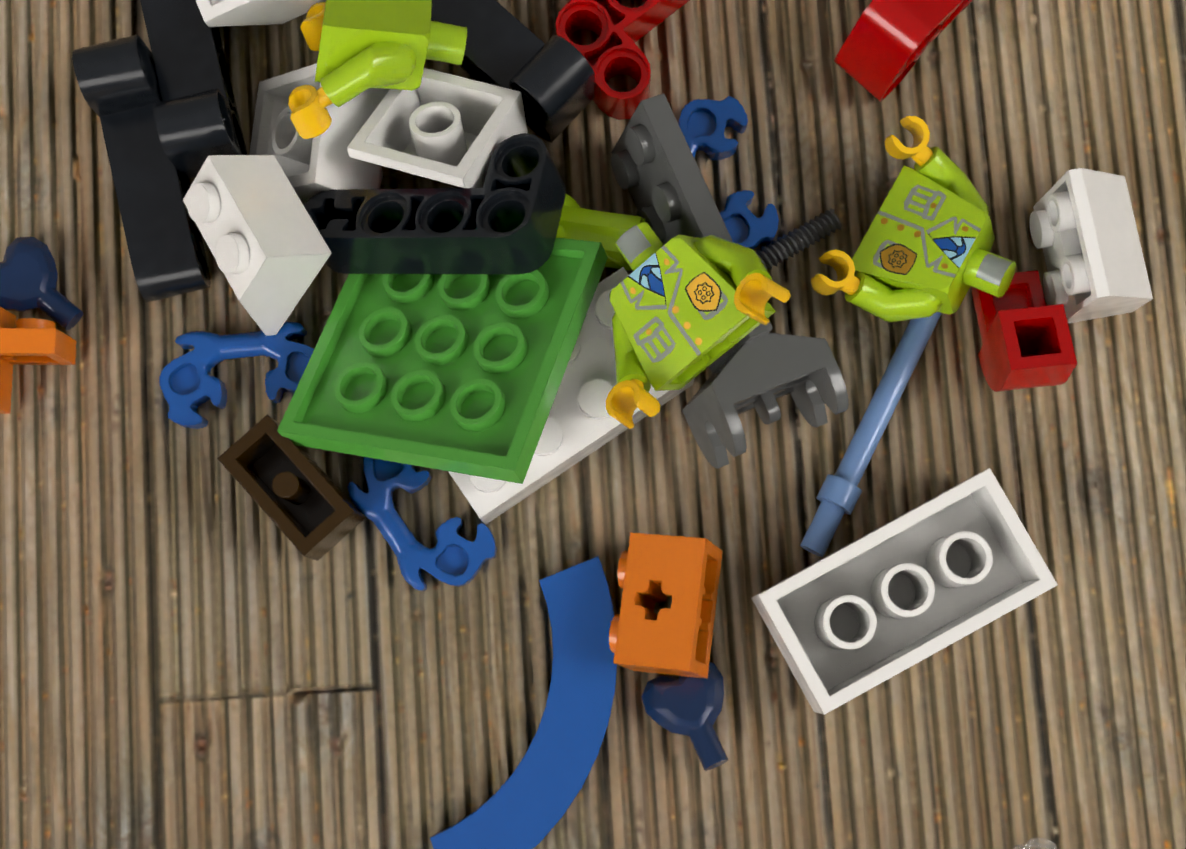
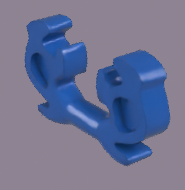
(703, 128)
(188, 379)
(451, 560)

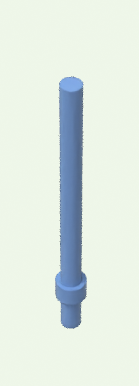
(840, 490)

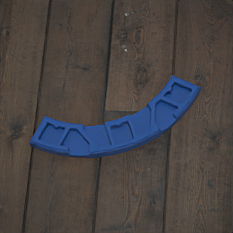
(570, 726)

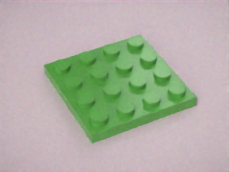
(446, 365)

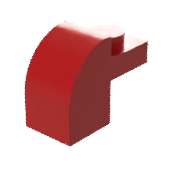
(1023, 337)

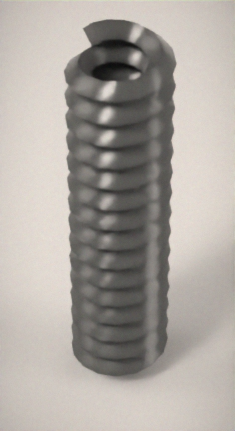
(799, 238)

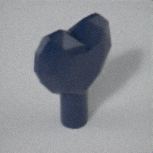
(30, 282)
(689, 709)

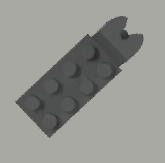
(763, 366)

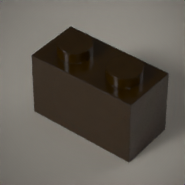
(291, 489)

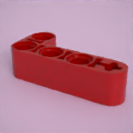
(891, 40)
(615, 48)

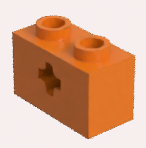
(679, 636)

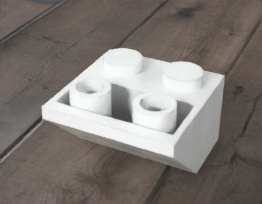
(1090, 246)

